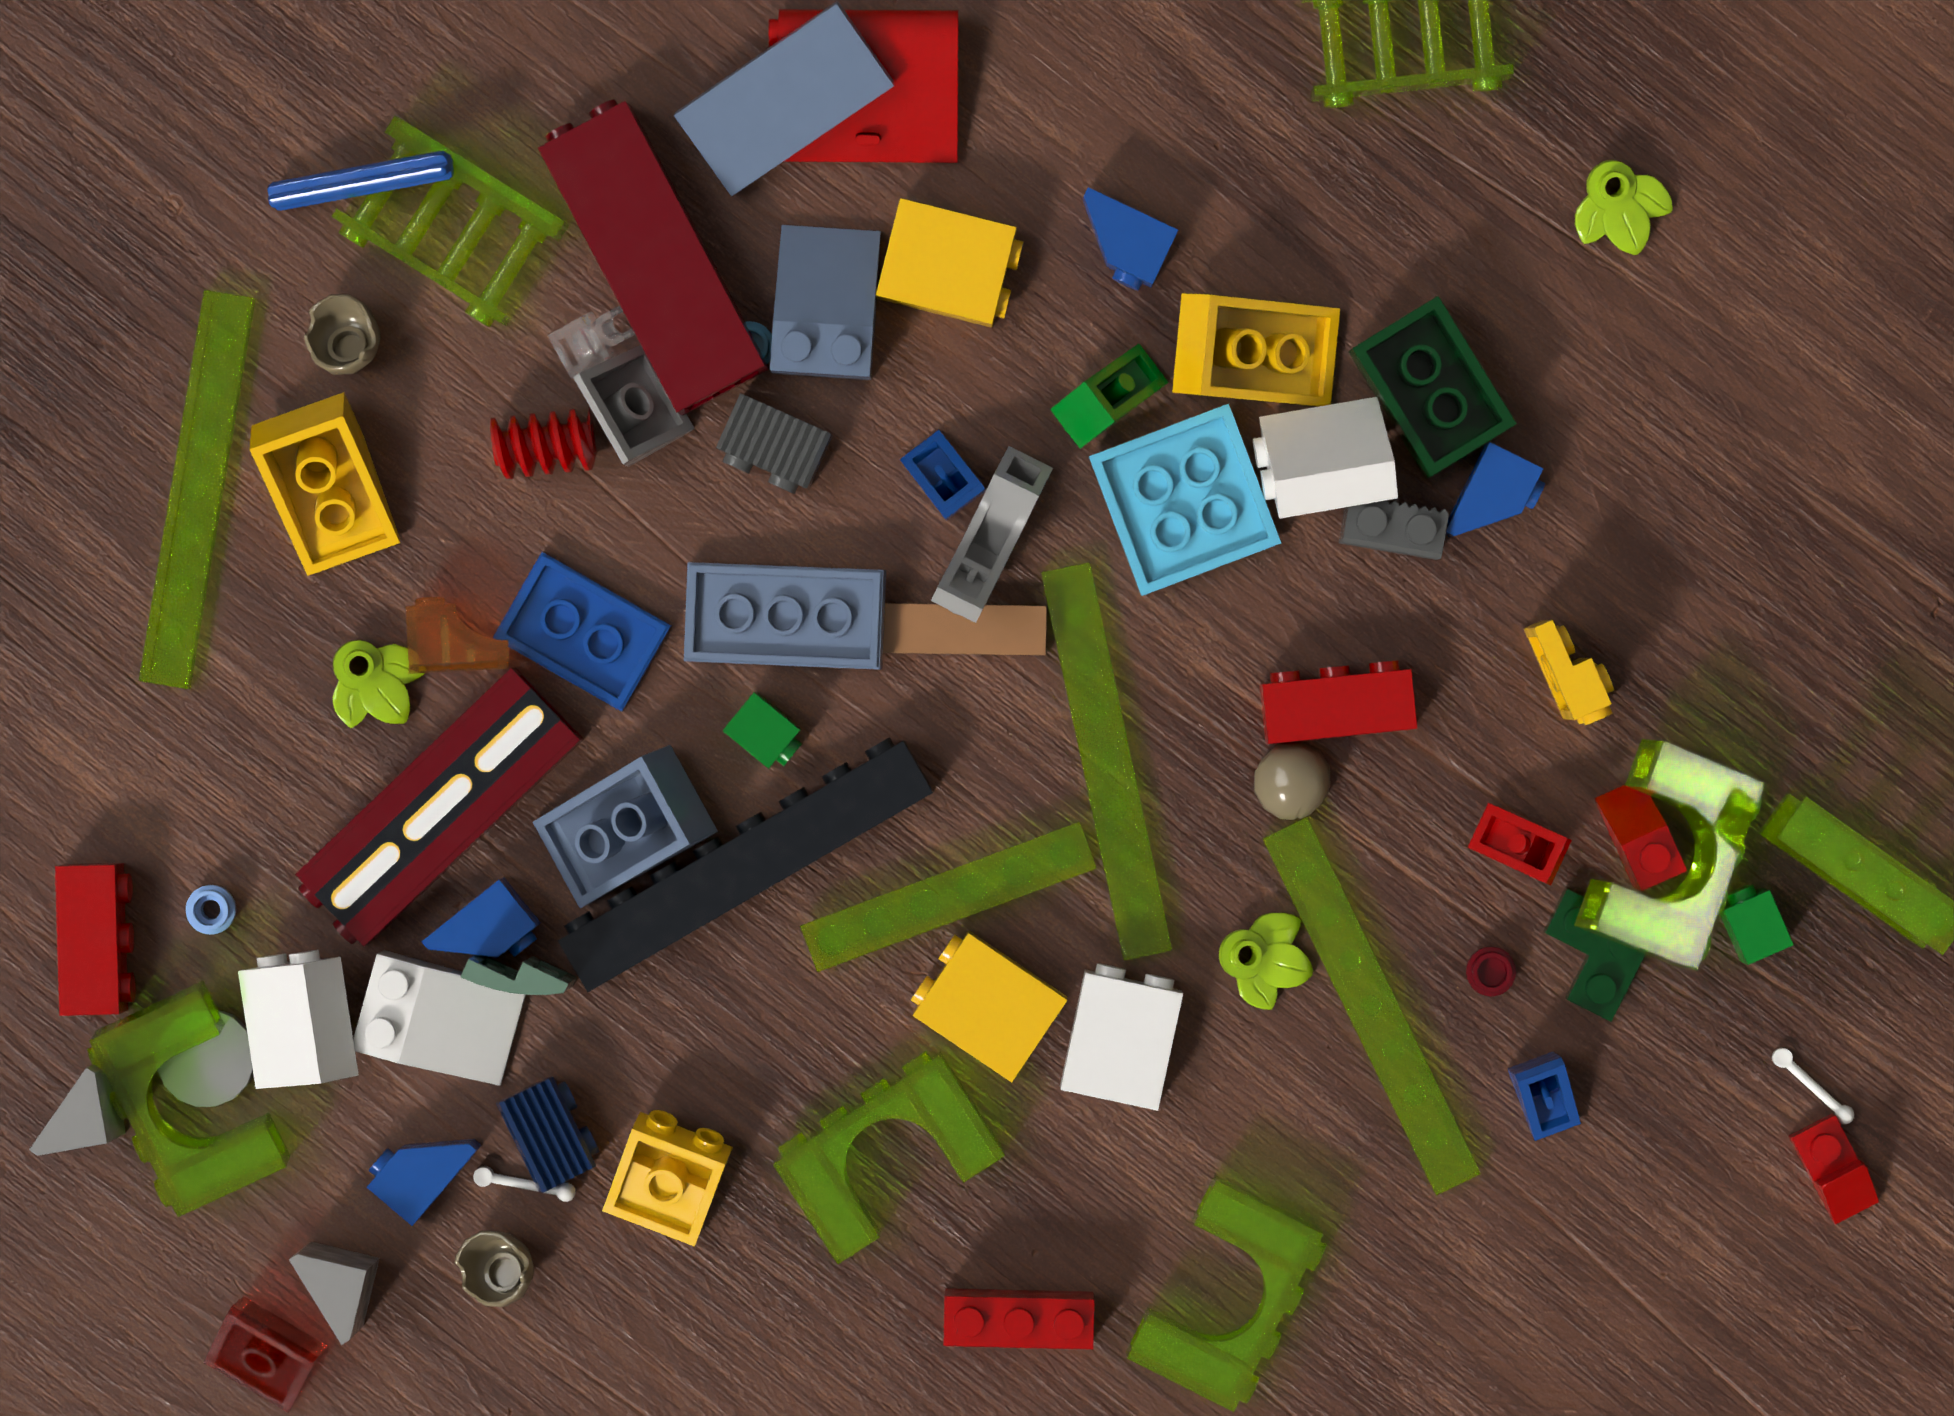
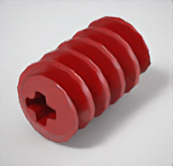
(544, 444)

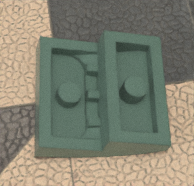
(533, 977)

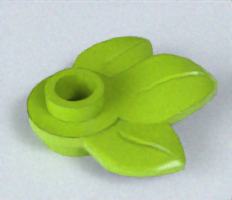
(1622, 214)
(376, 690)
(1273, 960)

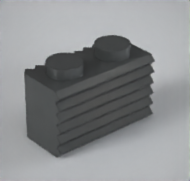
(774, 443)
(1395, 528)

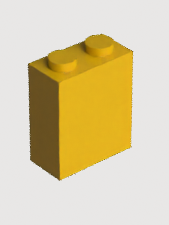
(948, 263)
(987, 1004)

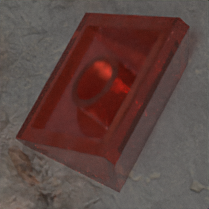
(264, 1353)

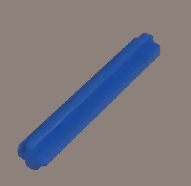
(360, 180)

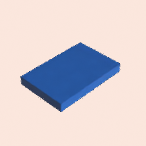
(582, 631)

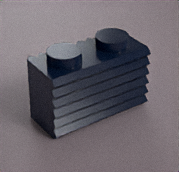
(548, 1134)

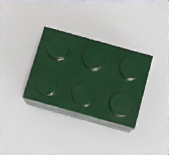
(1432, 387)

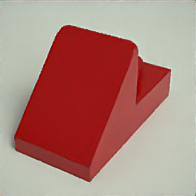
(1519, 844)
(1834, 1168)

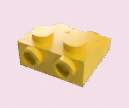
(1576, 685)
(667, 1176)

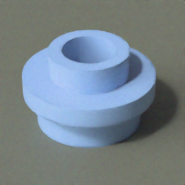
(197, 917)

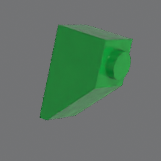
(1109, 395)

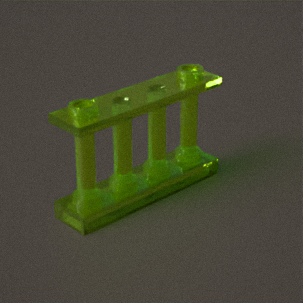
(1340, 93)
(493, 200)
(1862, 872)

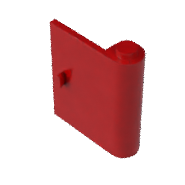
(916, 115)

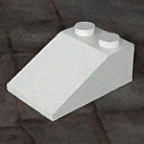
(436, 1019)

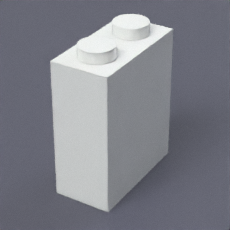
(1326, 458)
(297, 1020)
(1121, 1037)

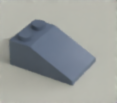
(825, 302)
(625, 825)

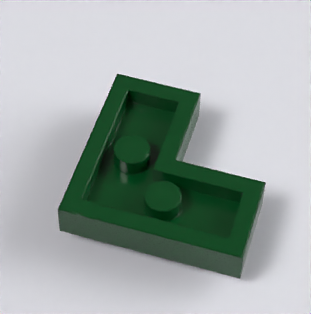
(1607, 966)

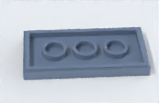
(784, 98)
(785, 615)

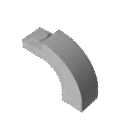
(992, 534)

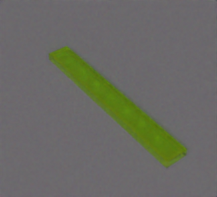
(197, 489)
(1106, 761)
(1371, 1006)

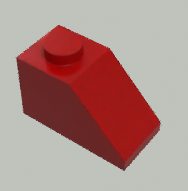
(1640, 837)

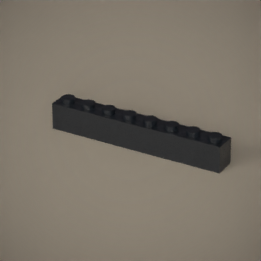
(745, 865)

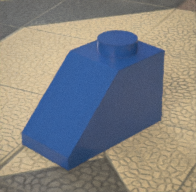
(1128, 239)
(1495, 490)
(488, 925)
(418, 1174)

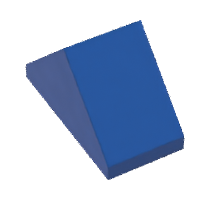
(942, 475)
(1545, 1095)

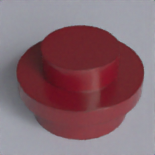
(1490, 971)

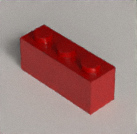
(1338, 703)
(93, 939)
(1018, 1318)

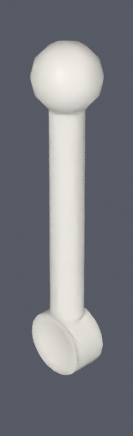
(1783, 1058)
(484, 1176)

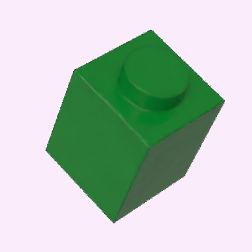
(764, 731)
(1754, 924)

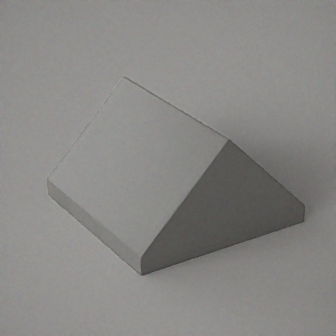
(632, 405)
(83, 1117)
(338, 1283)

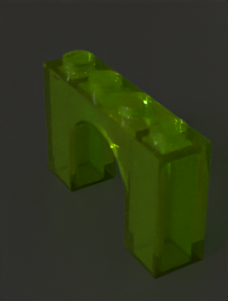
(1719, 811)
(817, 1165)
(187, 1167)
(1224, 1364)

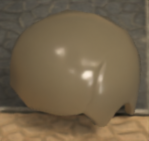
(342, 334)
(1292, 780)
(495, 1268)

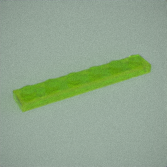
(948, 896)

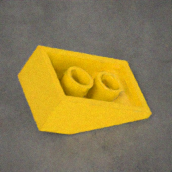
(1255, 350)
(324, 483)

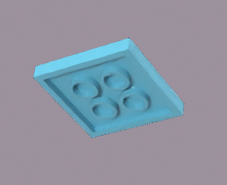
(1184, 499)

